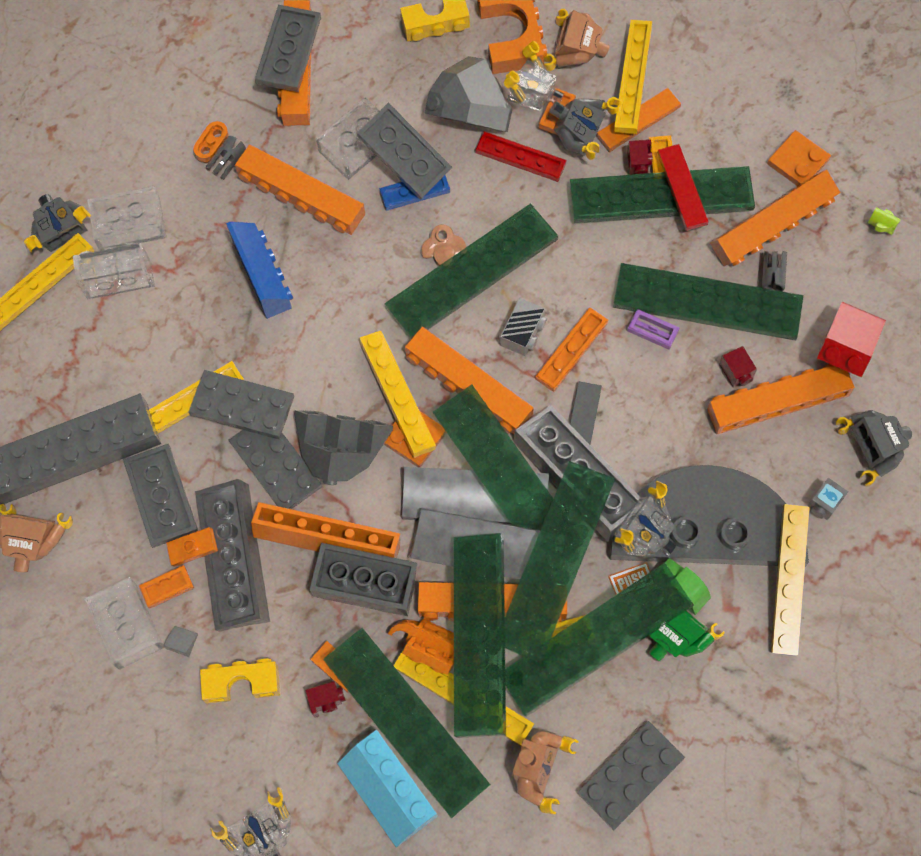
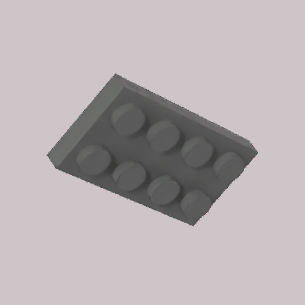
(288, 48)
(404, 151)
(241, 404)
(276, 467)
(160, 495)
(631, 775)

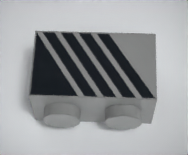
(522, 327)

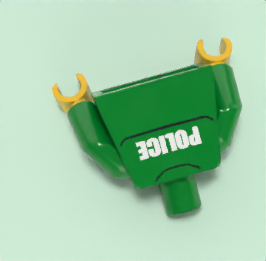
(682, 637)

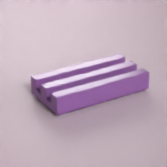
(649, 336)

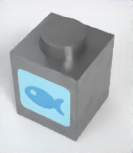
(827, 499)

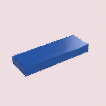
(400, 195)

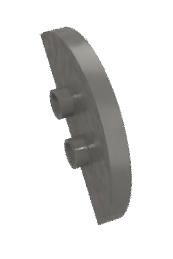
(717, 518)

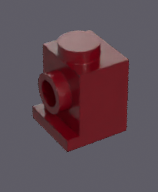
(639, 156)
(325, 698)

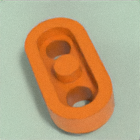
(208, 142)

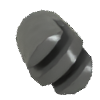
(228, 154)
(774, 274)

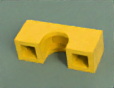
(421, 25)
(218, 680)

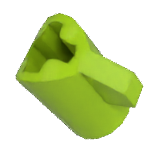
(884, 221)

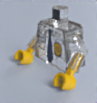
(533, 83)
(647, 525)
(260, 831)

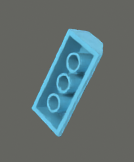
(387, 788)

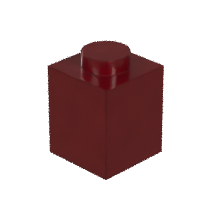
(738, 367)

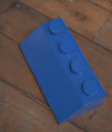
(260, 268)

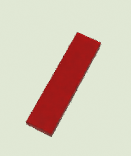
(521, 156)
(682, 187)

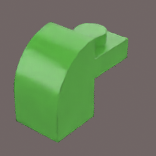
(691, 584)

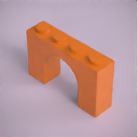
(509, 55)

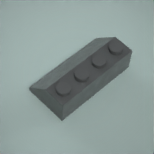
(364, 579)

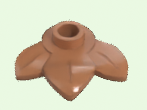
(442, 248)

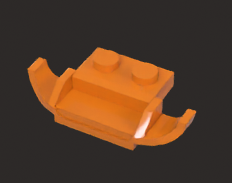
(428, 644)

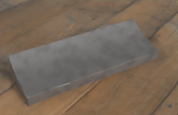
(553, 443)
(451, 492)
(437, 531)
(236, 567)

